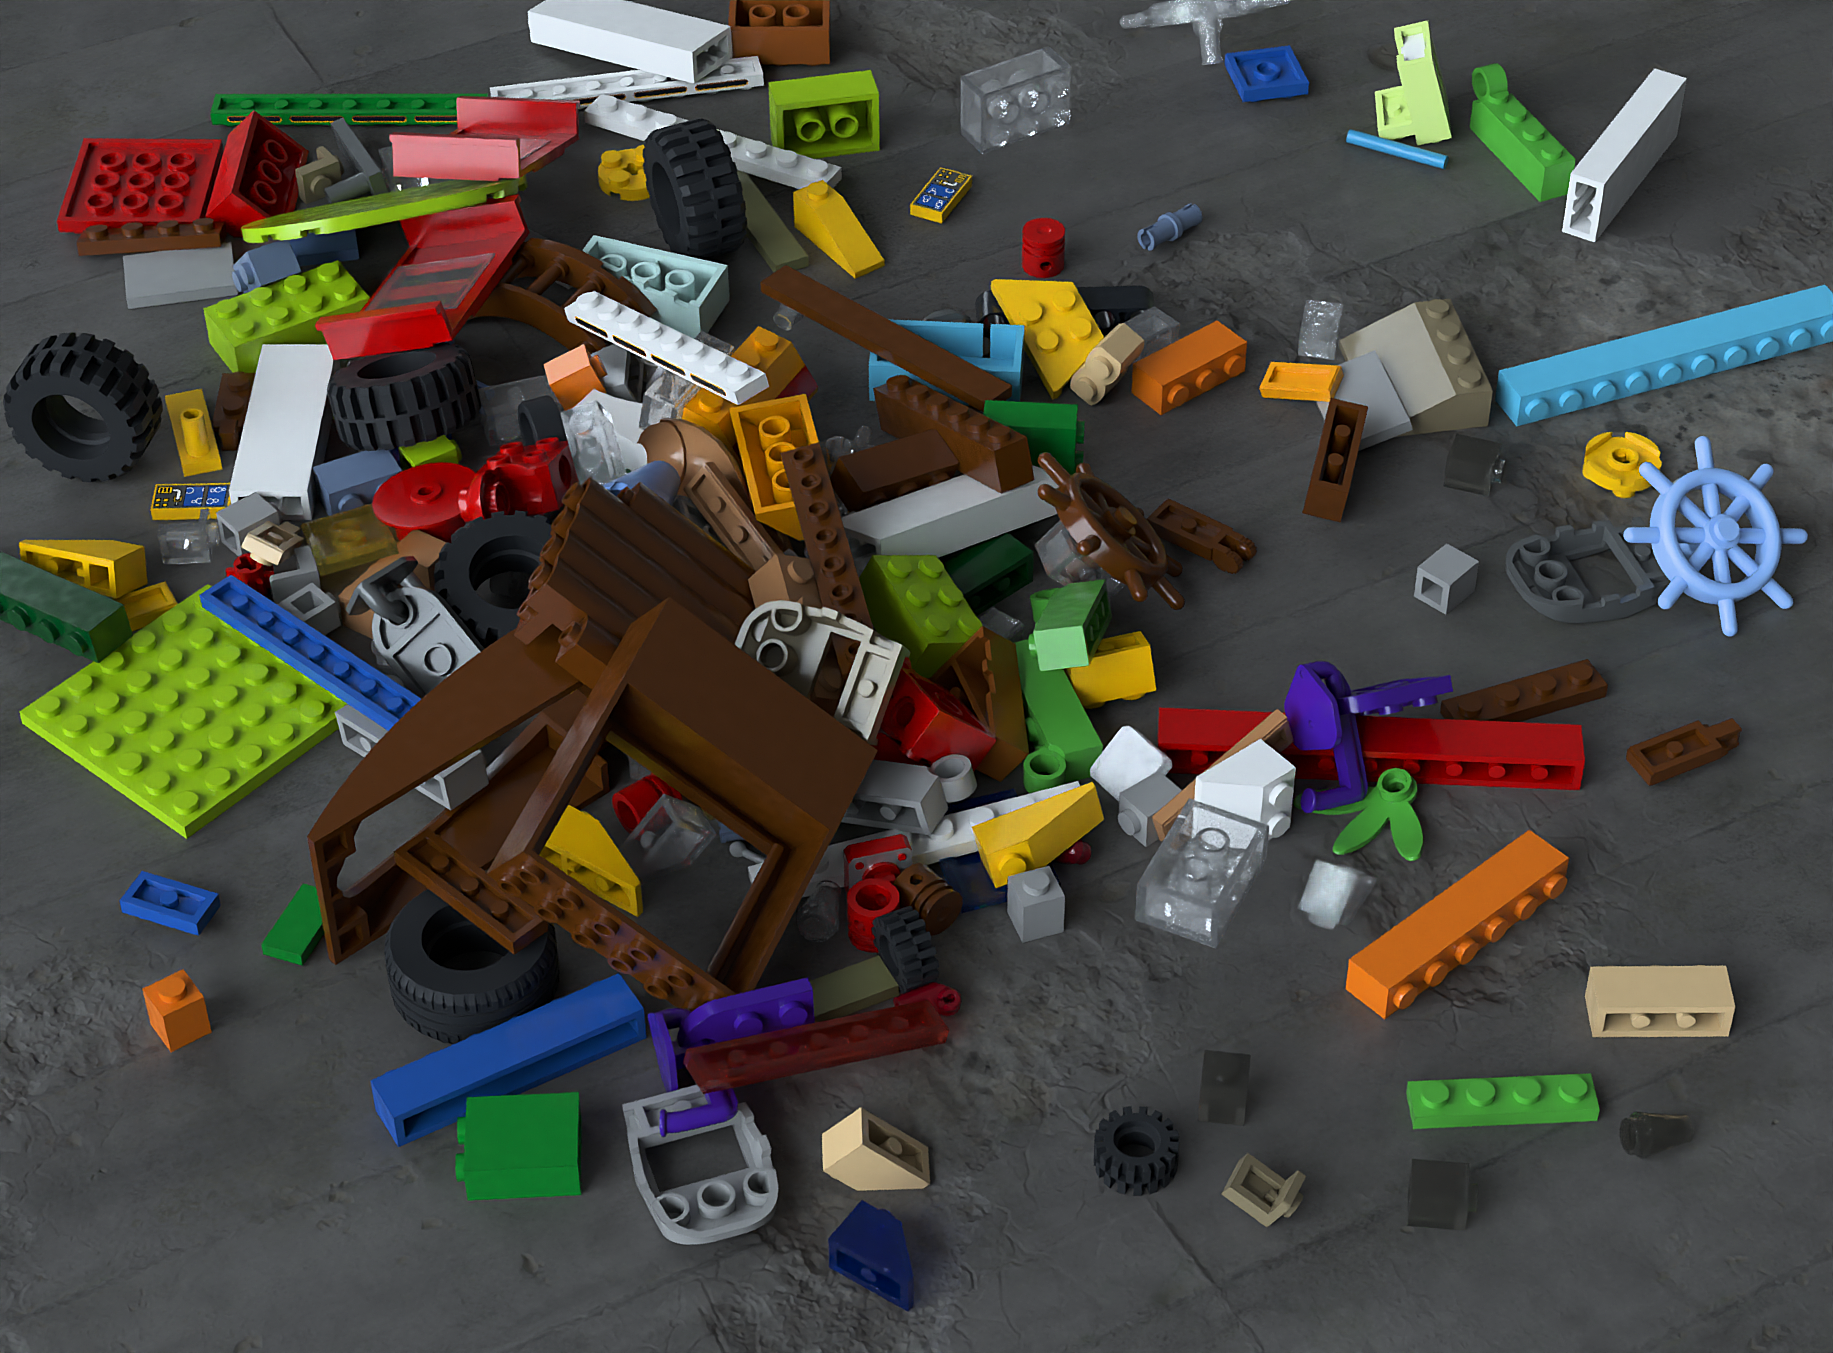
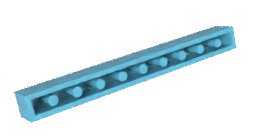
(1666, 356)

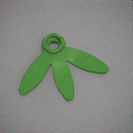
(1380, 806)

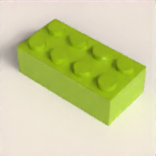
(281, 314)

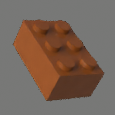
(781, 31)

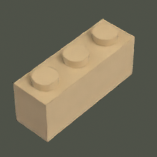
(1659, 1001)

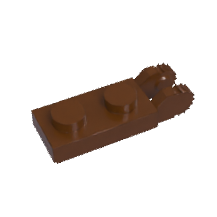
(1202, 536)

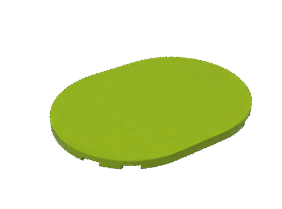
(380, 209)

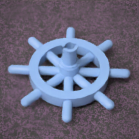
(1685, 550)

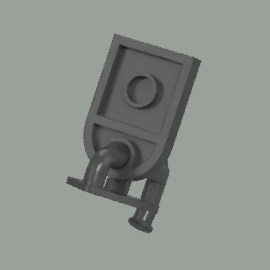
(413, 626)

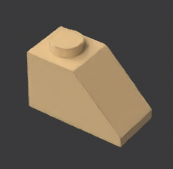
(874, 1155)

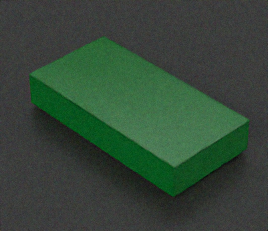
(297, 928)

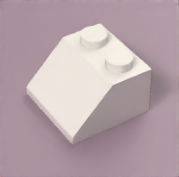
(1252, 785)

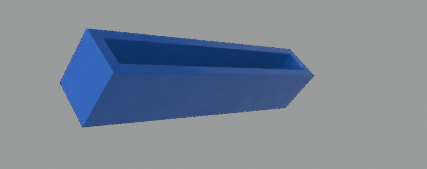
(509, 1058)

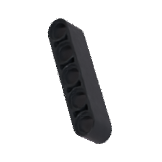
(1106, 304)

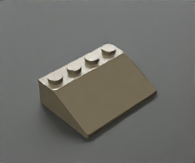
(1428, 366)

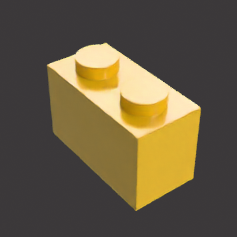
(1117, 671)

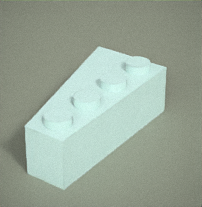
(681, 287)

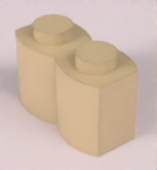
(1107, 364)

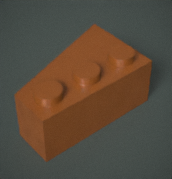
(988, 684)

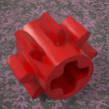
(252, 573)

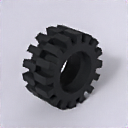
(906, 948)
(1136, 1171)

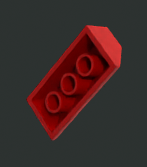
(256, 175)

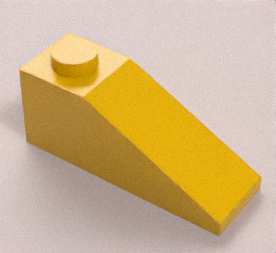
(833, 227)
(98, 565)
(1036, 833)
(591, 858)

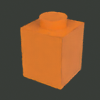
(575, 376)
(177, 1010)

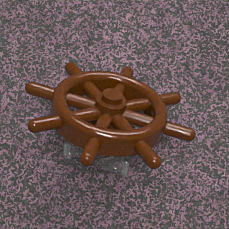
(1102, 537)

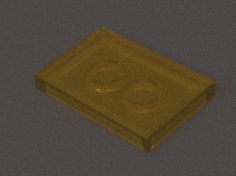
(348, 539)

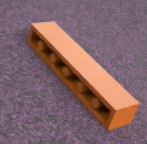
(1457, 924)

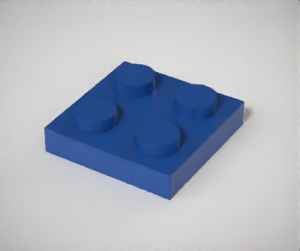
(1266, 74)

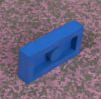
(170, 903)

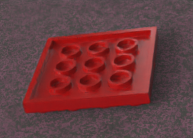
(139, 182)

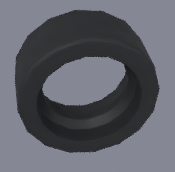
(540, 420)

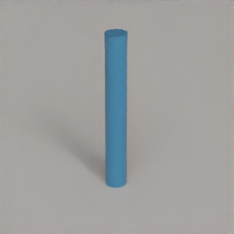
(1397, 149)

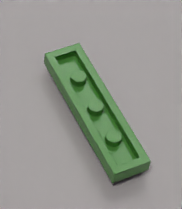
(1502, 1101)

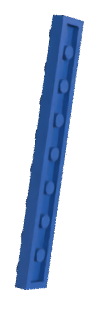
(309, 651)

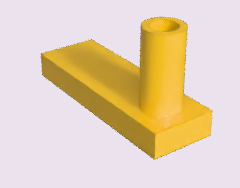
(193, 432)

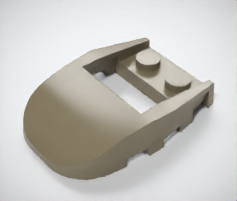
(794, 644)

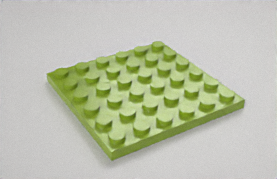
(185, 716)

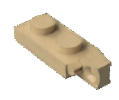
(272, 543)

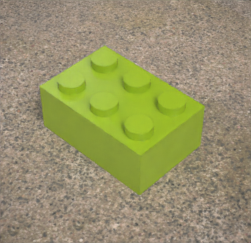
(825, 114)
(918, 607)

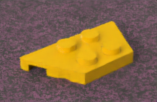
(1056, 329)

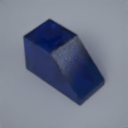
(874, 1253)

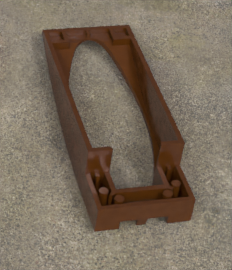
(451, 722)

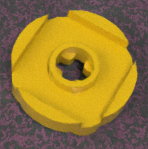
(616, 172)
(1605, 461)

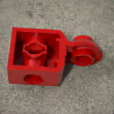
(520, 480)
(933, 721)

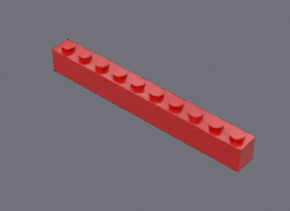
(1424, 747)

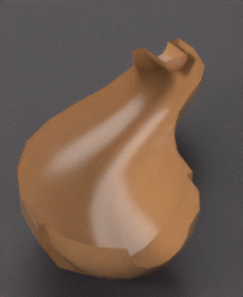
(688, 448)

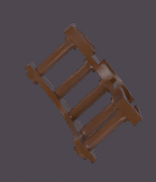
(566, 264)

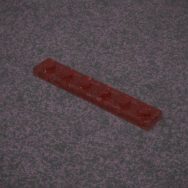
(815, 1046)

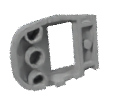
(710, 1207)

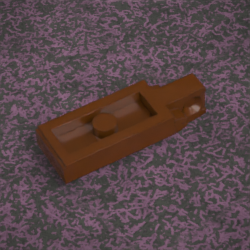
(232, 407)
(1682, 749)

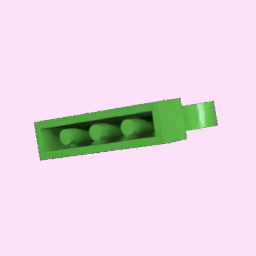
(1518, 136)
(1069, 624)
(1055, 725)

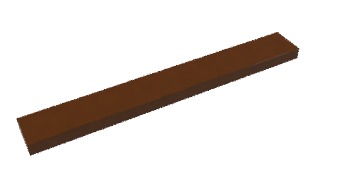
(885, 338)

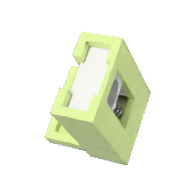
(1421, 101)

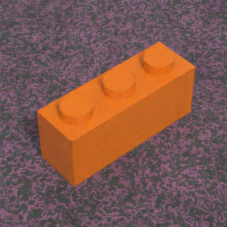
(1189, 367)

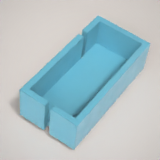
(967, 343)

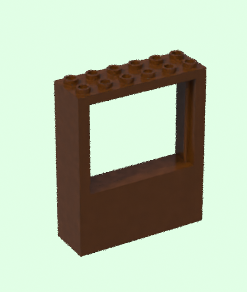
(731, 745)

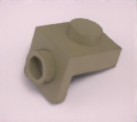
(318, 175)
(1263, 1191)

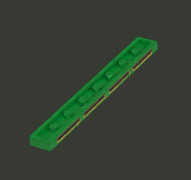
(327, 108)

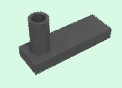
(367, 176)

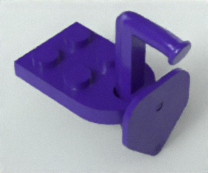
(1326, 716)
(719, 1021)

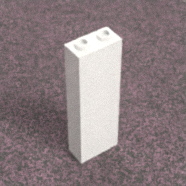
(633, 36)
(1623, 155)
(286, 428)
(944, 518)

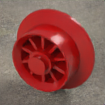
(423, 499)

